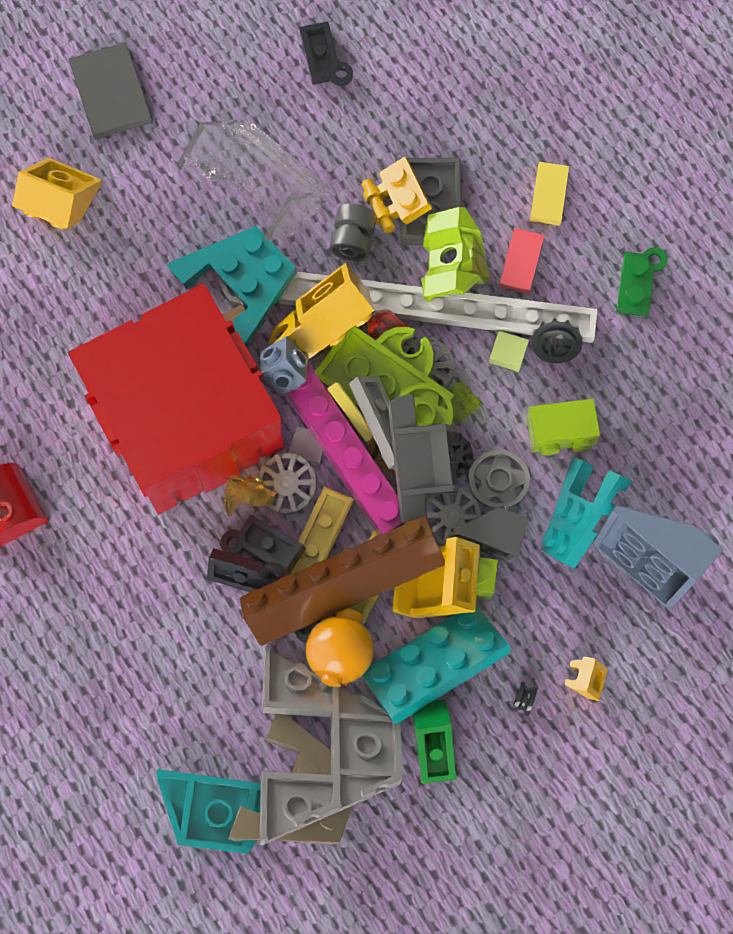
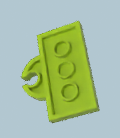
(384, 357)

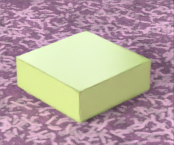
(508, 351)

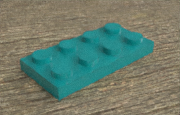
(435, 663)

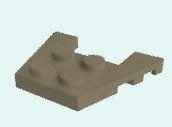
(311, 759)

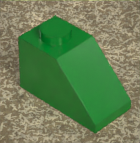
(434, 742)

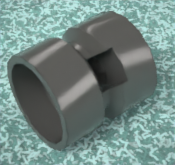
(353, 230)

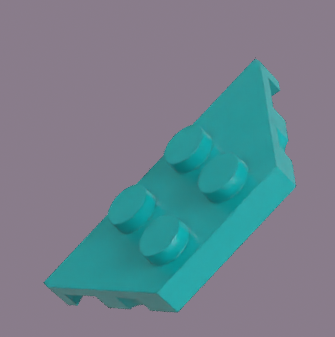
(206, 808)

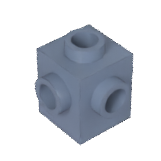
(283, 366)

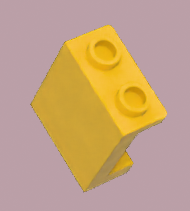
(445, 589)

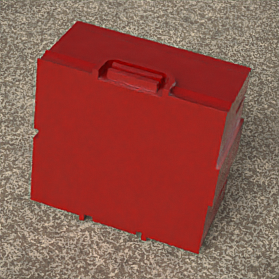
(179, 398)

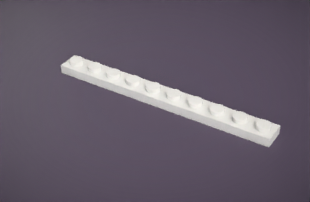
(460, 310)

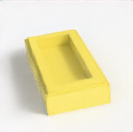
(549, 193)
(350, 411)

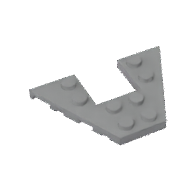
(363, 750)

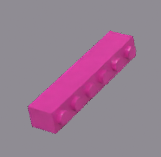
(346, 453)

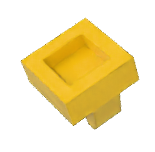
(590, 678)

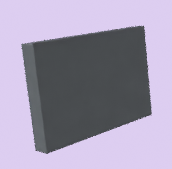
(110, 91)
(443, 188)

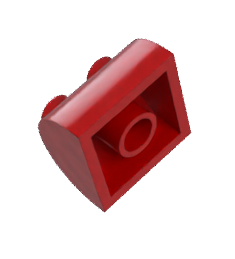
(18, 504)

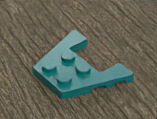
(249, 267)
(574, 517)

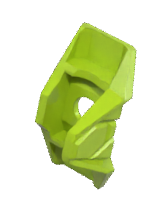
(453, 231)

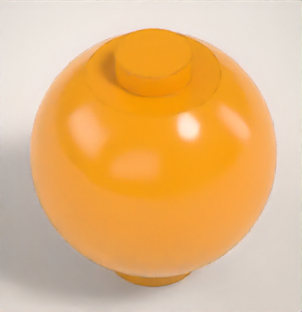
(340, 648)

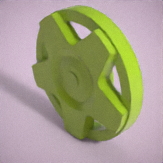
(427, 407)

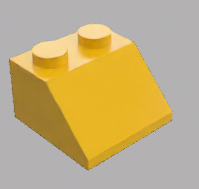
(55, 192)

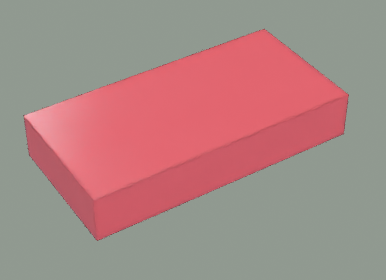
(521, 261)

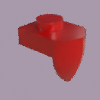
(383, 321)

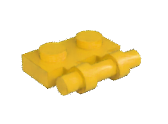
(405, 192)

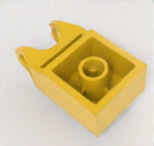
(326, 312)

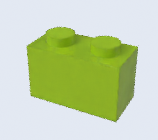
(562, 426)

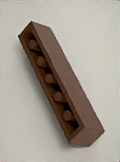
(342, 581)

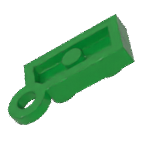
(637, 281)

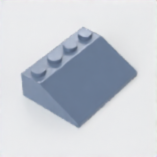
(657, 551)

